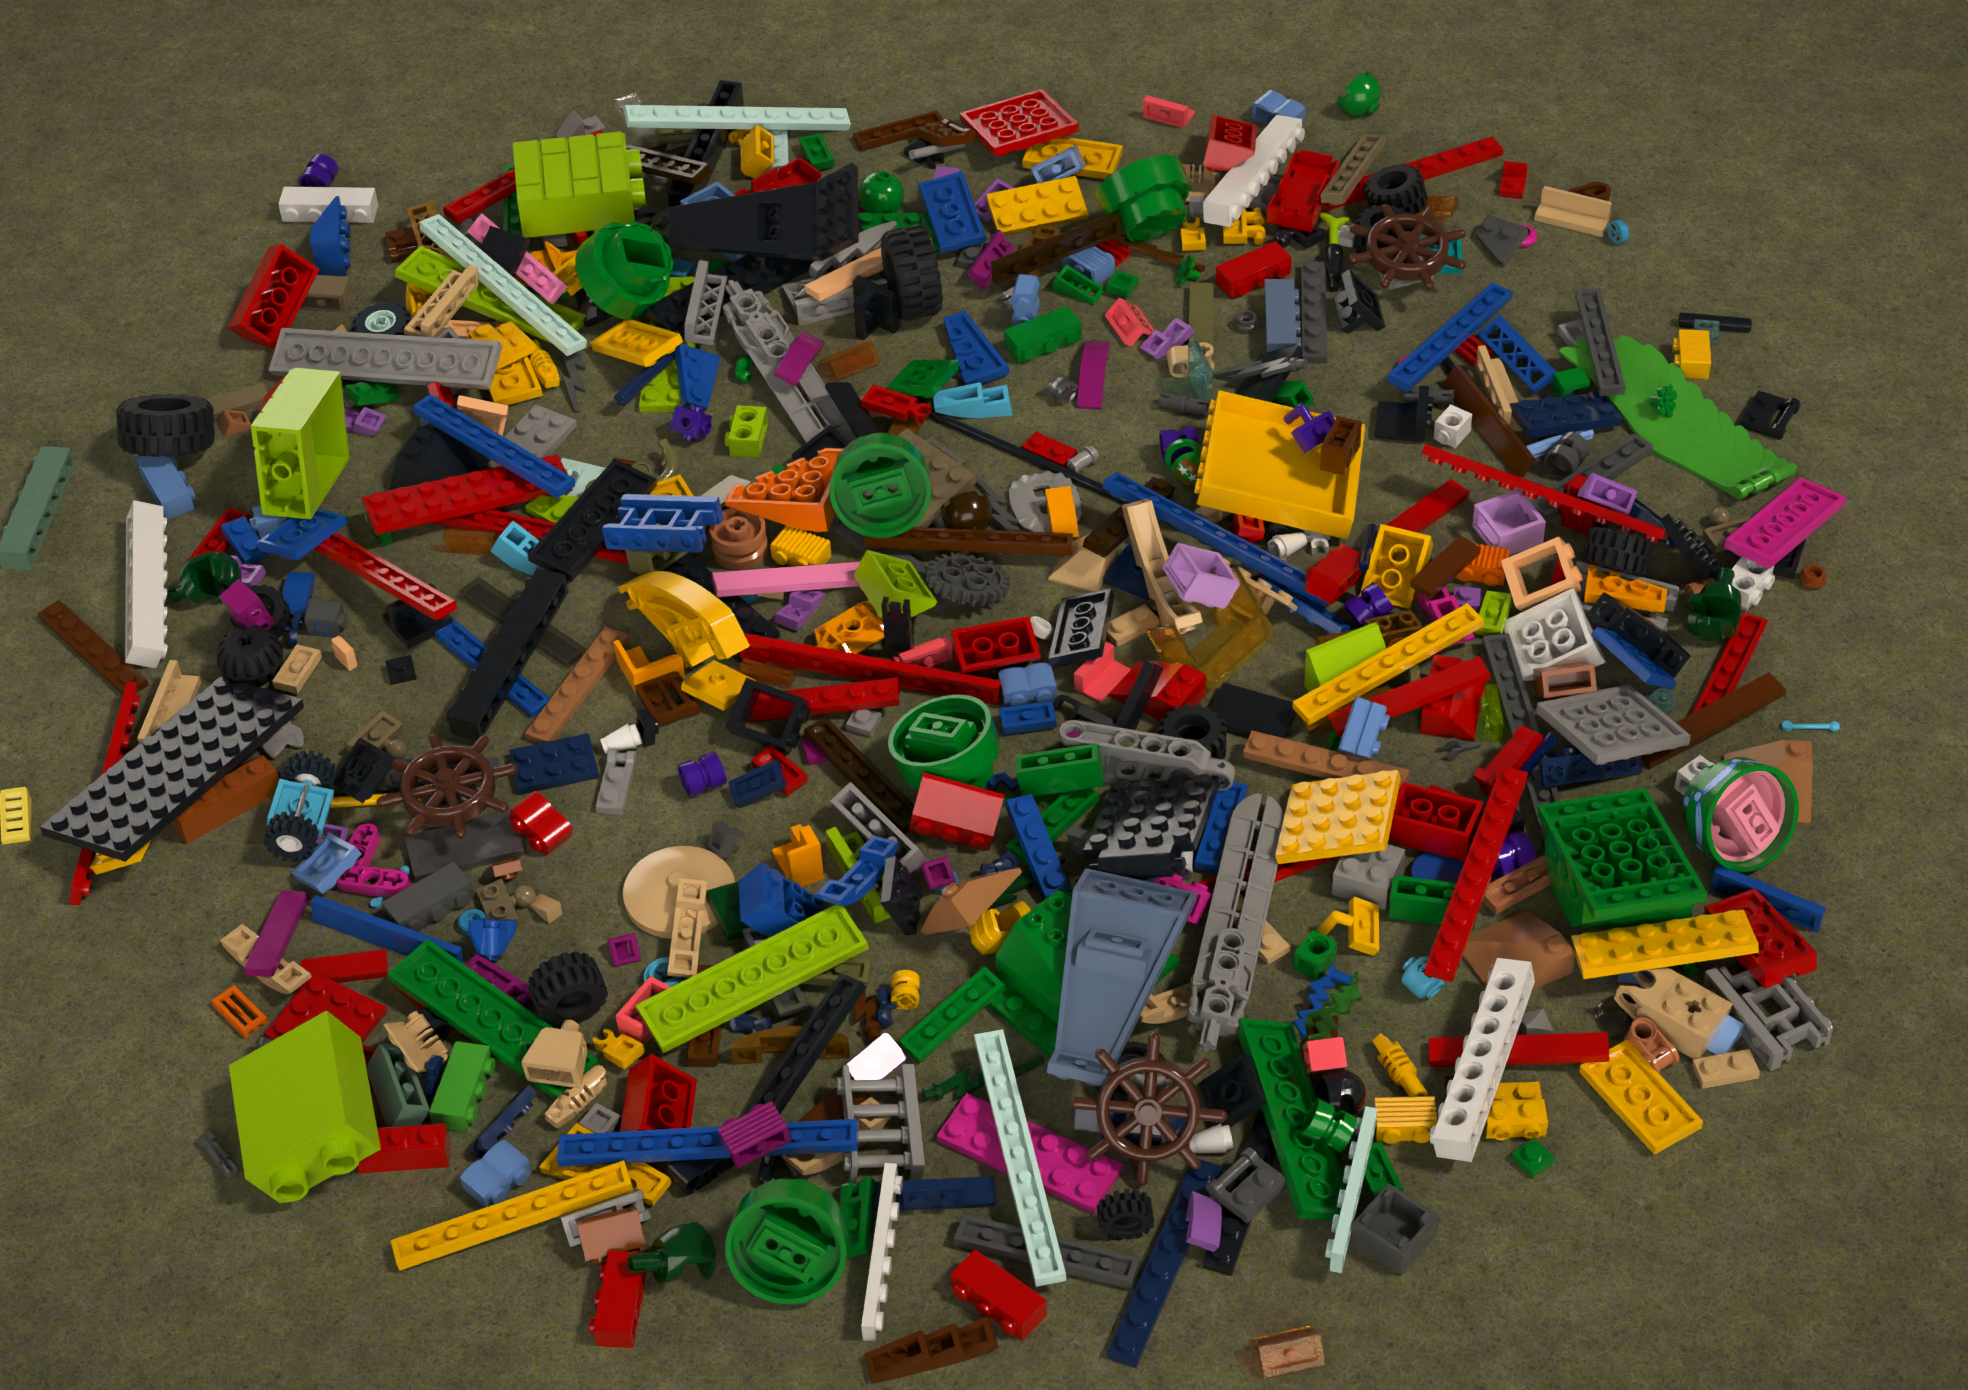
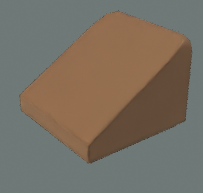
(233, 422)

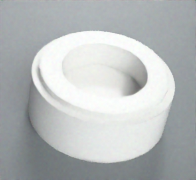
(1041, 627)

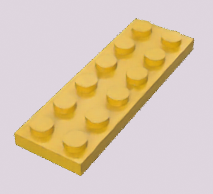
(1664, 944)

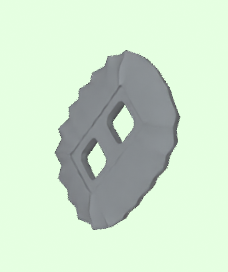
(1027, 505)

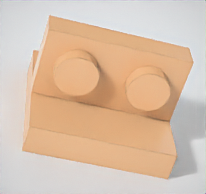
(485, 412)

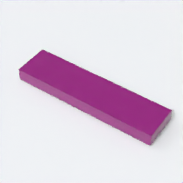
(276, 933)

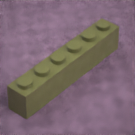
(649, 561)

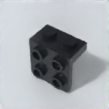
(1404, 420)

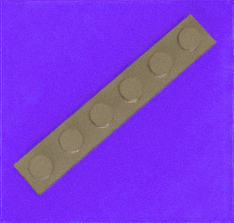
(1353, 169)

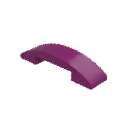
(799, 357)
(1092, 374)

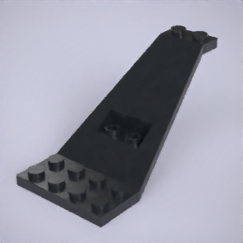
(783, 222)

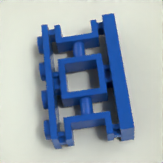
(682, 514)

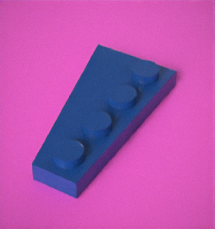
(974, 352)

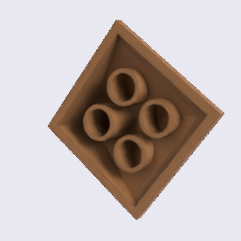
(1794, 760)
(967, 900)
(1522, 939)

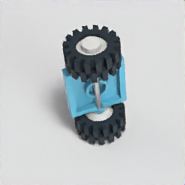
(300, 806)

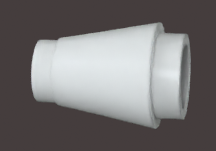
(1286, 544)
(622, 739)
(1212, 1140)

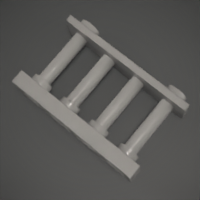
(905, 1109)

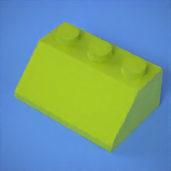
(892, 578)
(1341, 654)

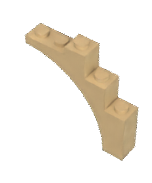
(1151, 556)

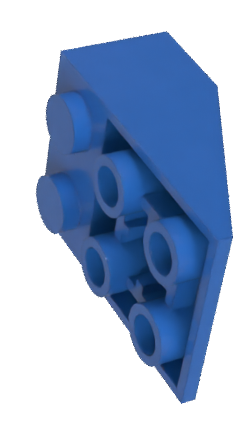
(330, 240)
(773, 901)

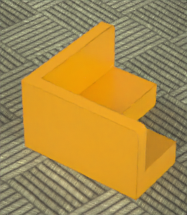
(638, 668)
(802, 857)

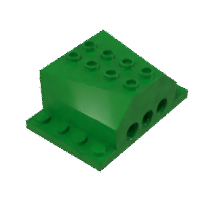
(1616, 862)
(1033, 969)

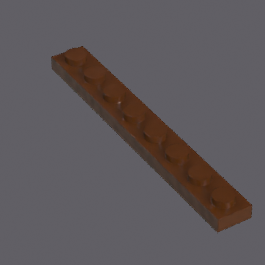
(977, 540)

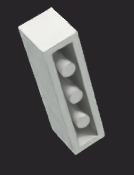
(308, 203)

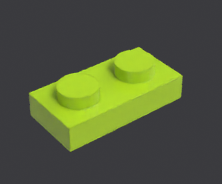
(1494, 612)

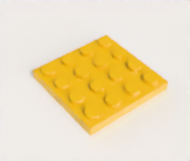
(1338, 817)

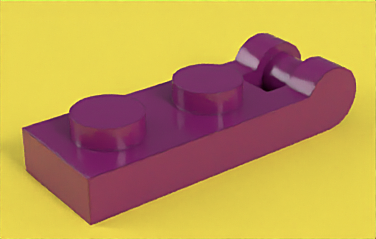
(981, 268)
(501, 979)

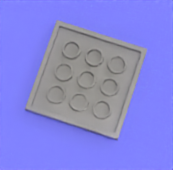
(1613, 724)

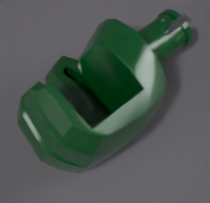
(205, 577)
(1716, 608)
(672, 1250)

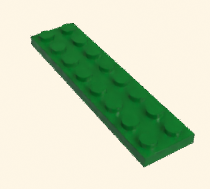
(473, 1007)
(1307, 1164)

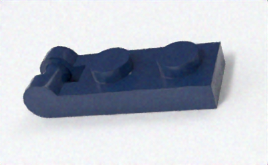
(503, 1122)

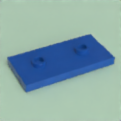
(952, 212)

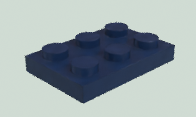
(554, 763)

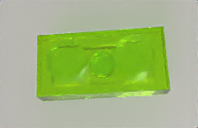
(1493, 720)

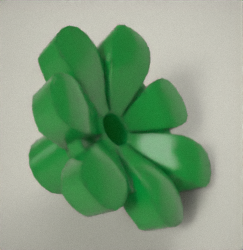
(1186, 271)
(1664, 400)

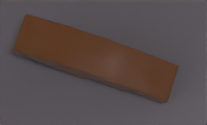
(931, 1351)

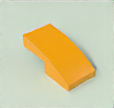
(1061, 510)

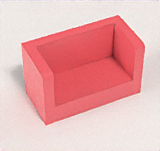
(628, 1018)
(1324, 1055)

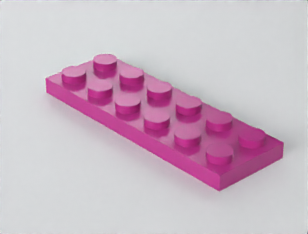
(1784, 522)
(1061, 1162)

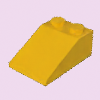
(1396, 561)

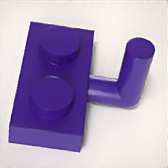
(1313, 431)

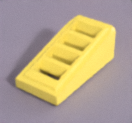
(13, 800)

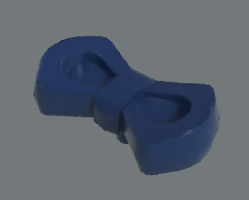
(296, 626)
(1005, 862)
(884, 1013)
(750, 1024)
(432, 1075)

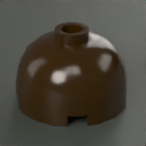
(967, 511)

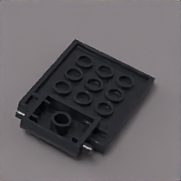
(1150, 825)

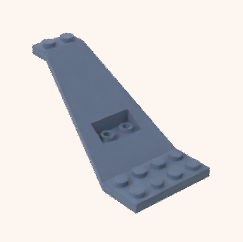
(1113, 957)

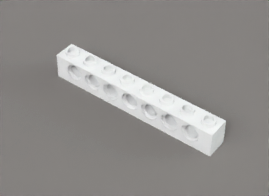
(1482, 1060)

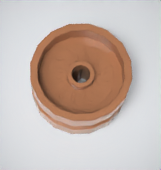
(739, 540)

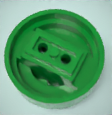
(1147, 196)
(624, 268)
(880, 485)
(946, 739)
(787, 1241)

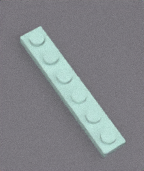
(1349, 1198)

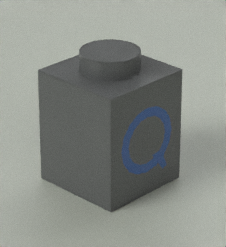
(325, 618)

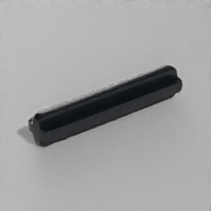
(1726, 323)

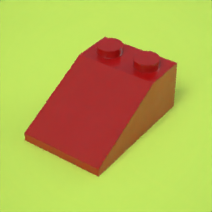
(1176, 686)

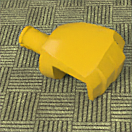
(993, 927)

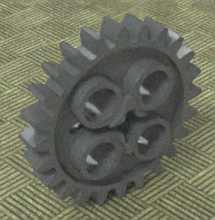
(967, 579)

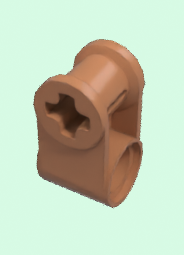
(1654, 1047)

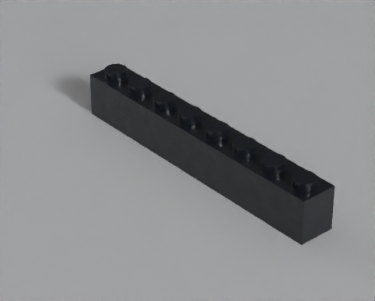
(708, 143)
(507, 654)

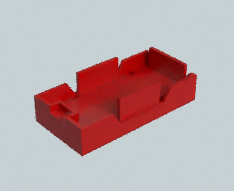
(791, 174)
(1301, 190)
(1775, 938)

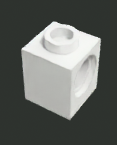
(1452, 426)

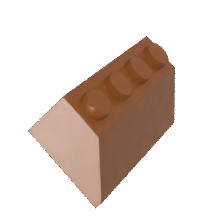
(231, 796)

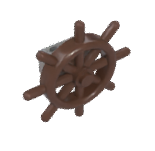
(1406, 257)
(449, 795)
(1145, 1110)

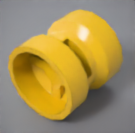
(905, 989)

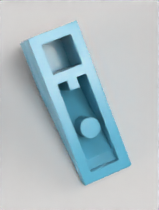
(514, 548)

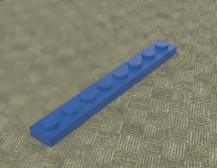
(1449, 337)
(494, 446)

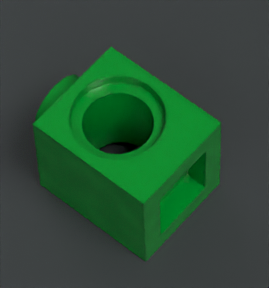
(1315, 955)

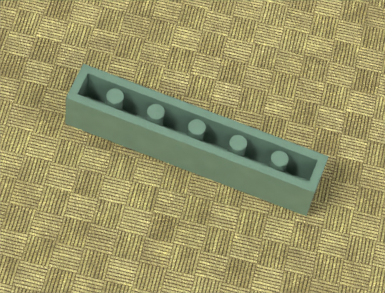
(35, 507)

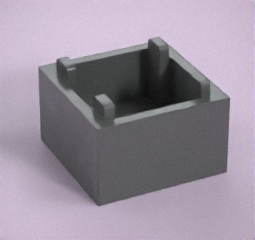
(1394, 1229)

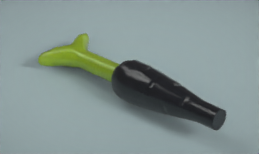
(1333, 252)

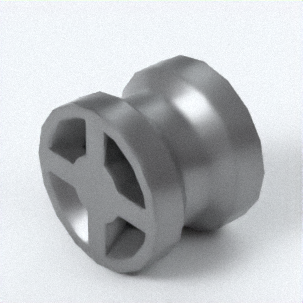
(1062, 388)

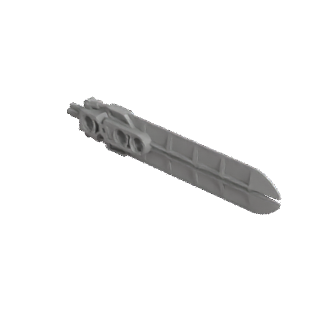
(766, 341)
(1226, 953)

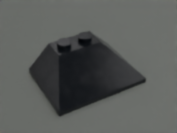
(433, 457)

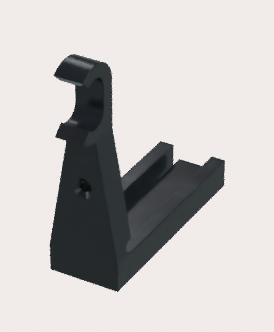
(898, 627)
(1133, 708)

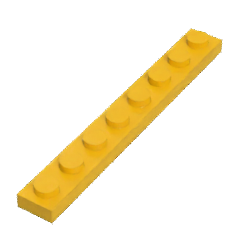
(1387, 664)
(511, 1215)

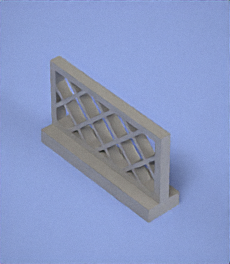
(811, 310)

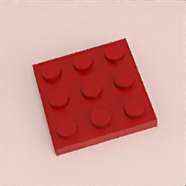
(323, 995)

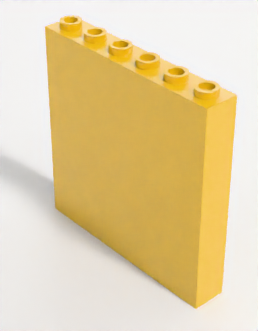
(1263, 473)

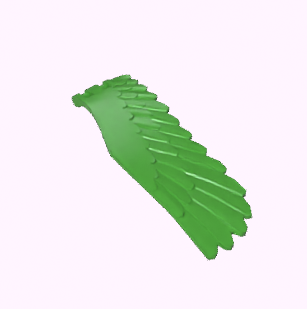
(1696, 434)

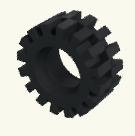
(1125, 1214)

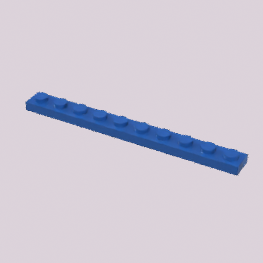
(1213, 535)
(697, 1143)

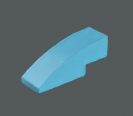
(973, 401)

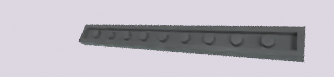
(1517, 712)

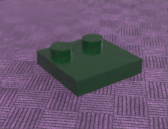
(726, 908)

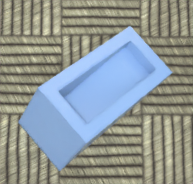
(1726, 1036)

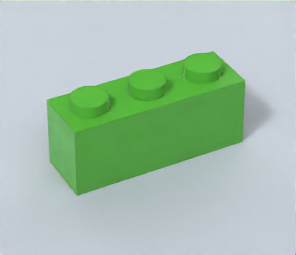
(462, 1086)

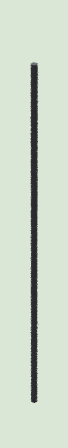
(1039, 461)

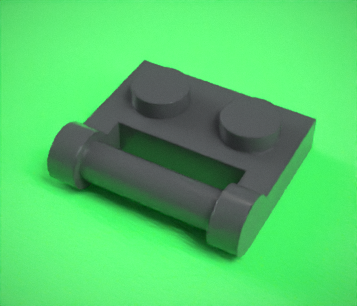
(1253, 1192)

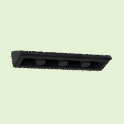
(851, 408)

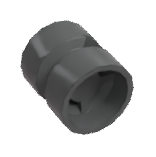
(1566, 455)

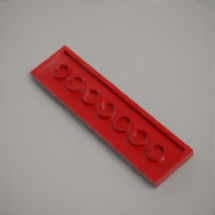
(450, 497)

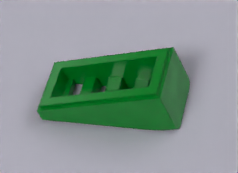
(1074, 277)

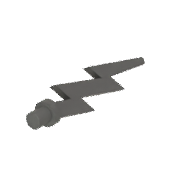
(1265, 369)
(574, 380)
(1000, 517)

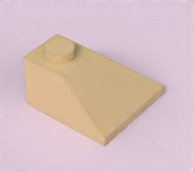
(1082, 568)

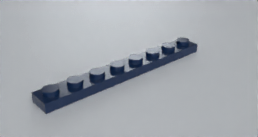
(1159, 1272)

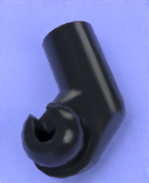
(766, 1169)

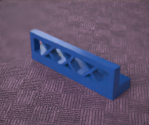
(1522, 349)

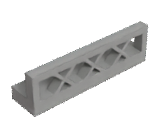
(699, 307)

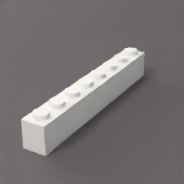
(1248, 178)
(145, 585)

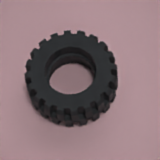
(912, 272)
(165, 425)

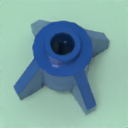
(491, 936)

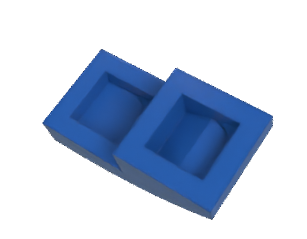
(298, 590)

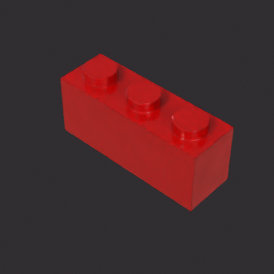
(1251, 269)
(1334, 574)
(409, 1149)
(998, 1295)
(617, 1302)

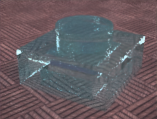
(1708, 325)

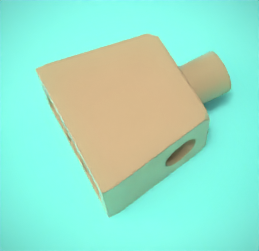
(557, 1056)

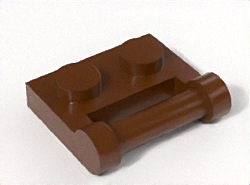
(946, 133)
(402, 243)
(661, 704)

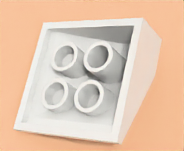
(1553, 635)

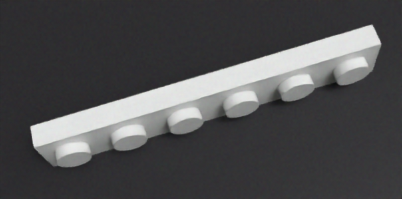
(880, 1261)

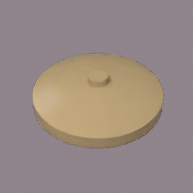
(653, 886)

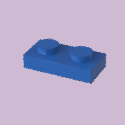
(243, 540)
(1027, 717)

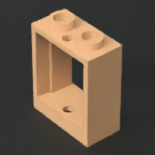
(1515, 580)

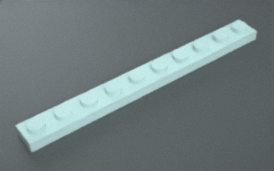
(736, 117)
(504, 285)
(1020, 1159)

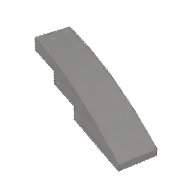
(868, 242)

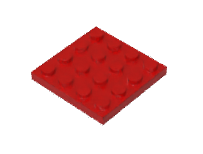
(1019, 122)

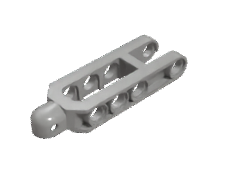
(1144, 762)

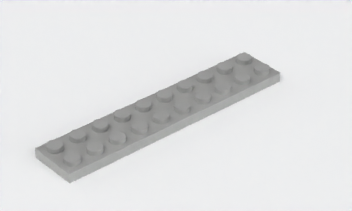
(389, 357)

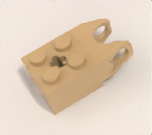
(1678, 1008)

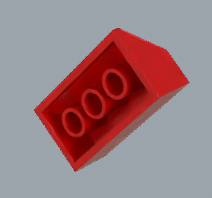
(1228, 143)
(273, 296)

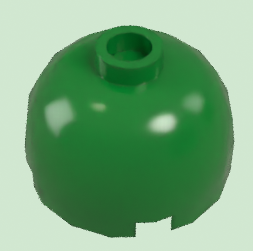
(1361, 96)
(881, 193)

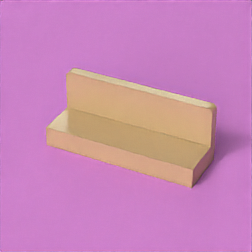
(1573, 211)

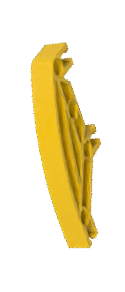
(686, 616)

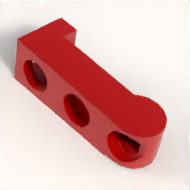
(1512, 755)

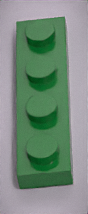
(1060, 816)
(952, 1015)

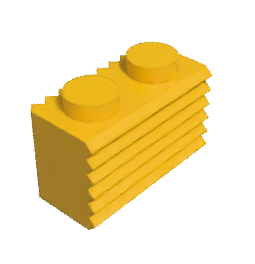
(757, 152)
(1693, 353)
(799, 548)
(1405, 1118)

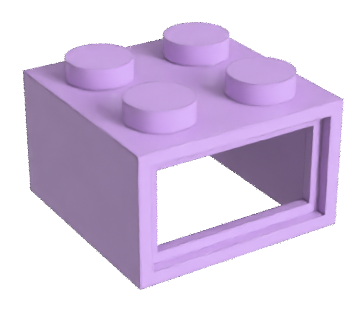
(1509, 522)
(1193, 576)

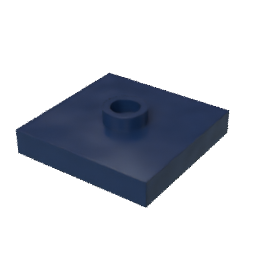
(1127, 575)

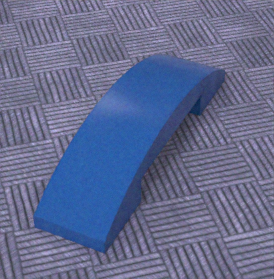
(862, 875)

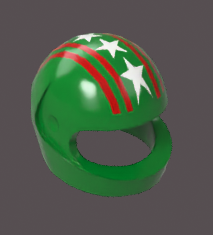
(1187, 465)

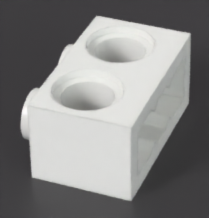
(1751, 581)

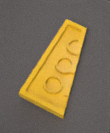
(641, 1174)

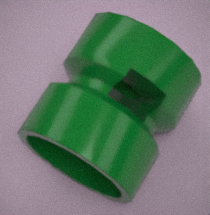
(1326, 1123)

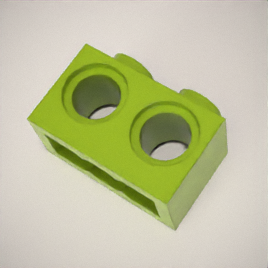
(747, 431)

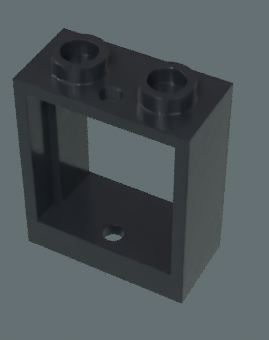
(745, 705)

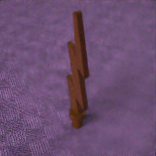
(1151, 250)
(872, 1027)

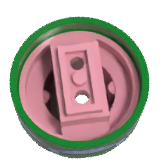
(1741, 813)

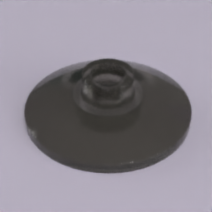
(1612, 1019)

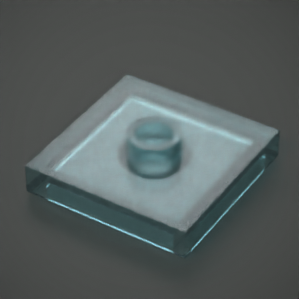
(1199, 372)

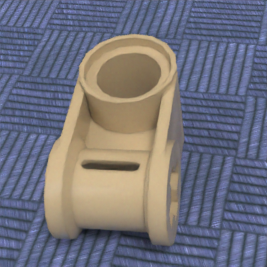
(1178, 359)

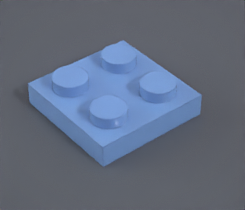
(326, 863)

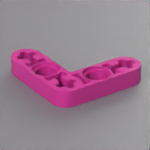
(355, 878)

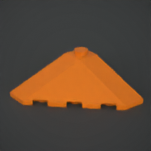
(794, 496)

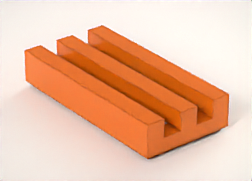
(251, 1025)

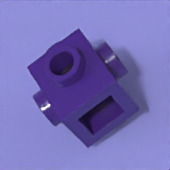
(691, 422)

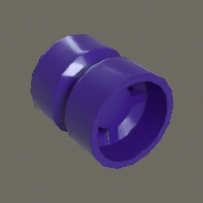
(319, 172)
(1166, 437)
(1369, 605)
(699, 774)
(1514, 853)

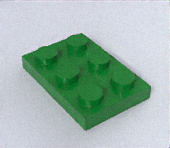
(924, 377)

